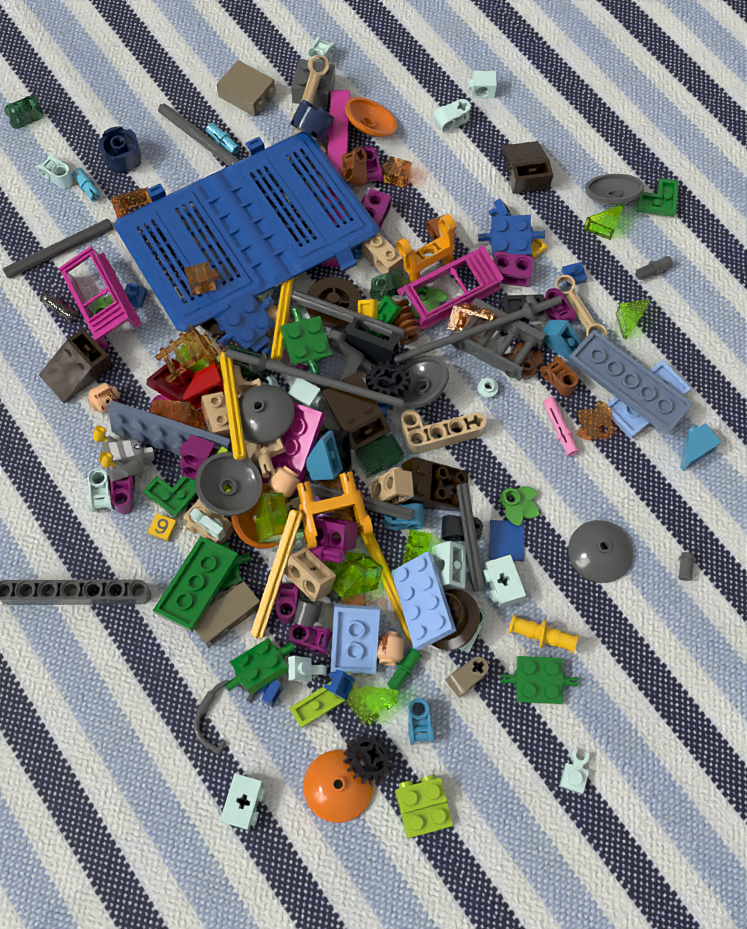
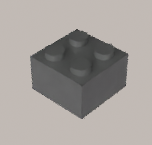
(326, 83)

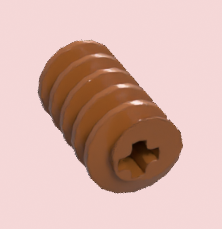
(406, 321)

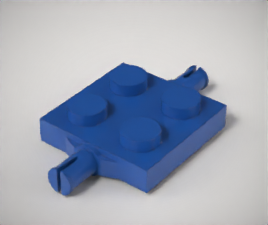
(511, 234)
(246, 321)

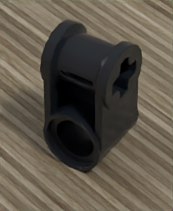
(453, 529)

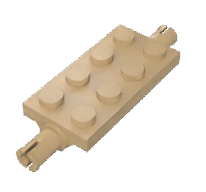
(258, 453)

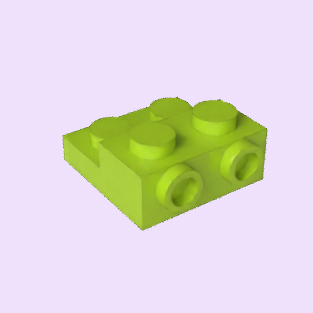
(423, 806)

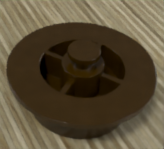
(336, 291)
(465, 617)

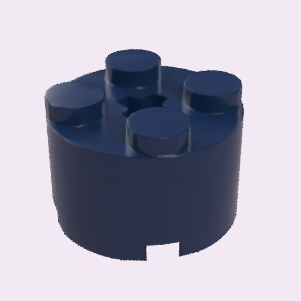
(312, 120)
(120, 149)

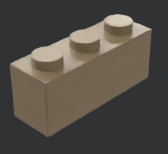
(227, 613)

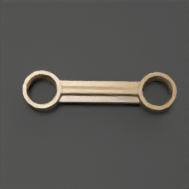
(313, 80)
(578, 306)

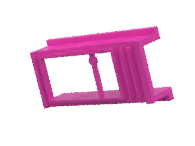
(483, 270)
(112, 316)

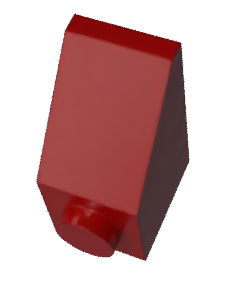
(204, 383)

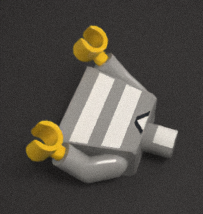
(121, 457)

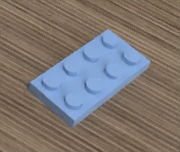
(630, 421)
(423, 601)

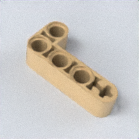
(442, 428)

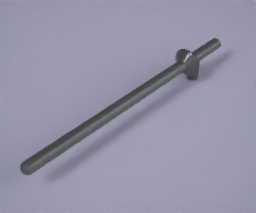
(526, 312)
(259, 364)

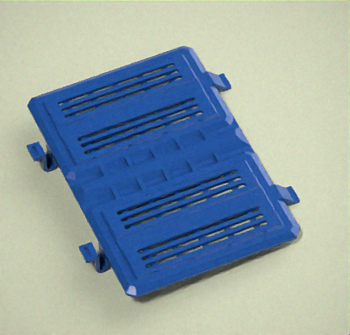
(246, 228)

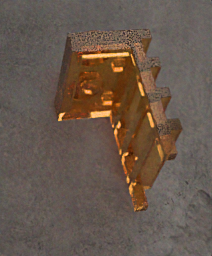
(198, 347)

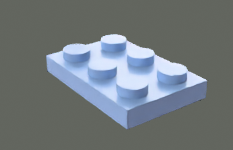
(355, 638)

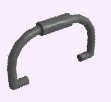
(201, 710)

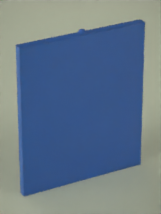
(506, 540)

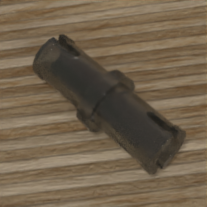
(59, 307)

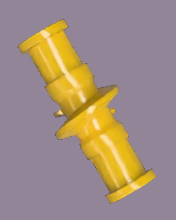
(543, 633)

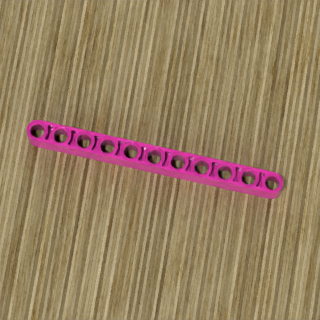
(337, 145)

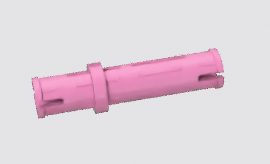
(564, 433)

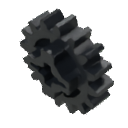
(388, 379)
(368, 759)

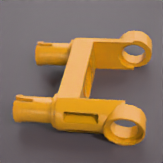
(442, 248)
(350, 498)

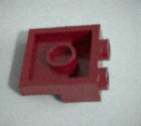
(176, 388)

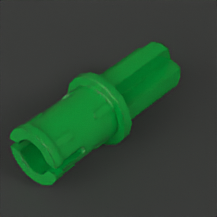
(404, 669)

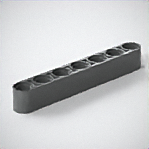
(82, 597)

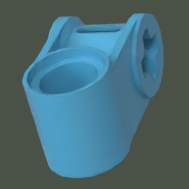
(416, 523)
(419, 724)

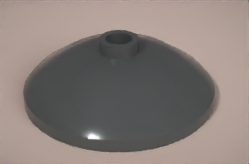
(614, 189)
(428, 381)
(269, 421)
(224, 471)
(594, 562)

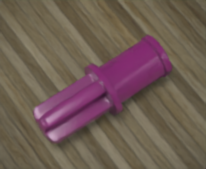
(328, 554)

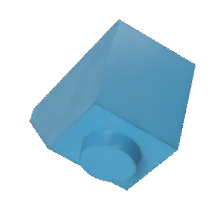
(561, 337)
(698, 444)
(324, 459)

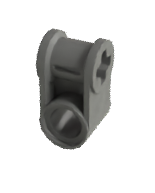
(307, 612)

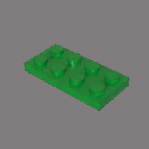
(196, 584)

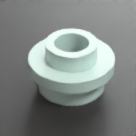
(487, 393)

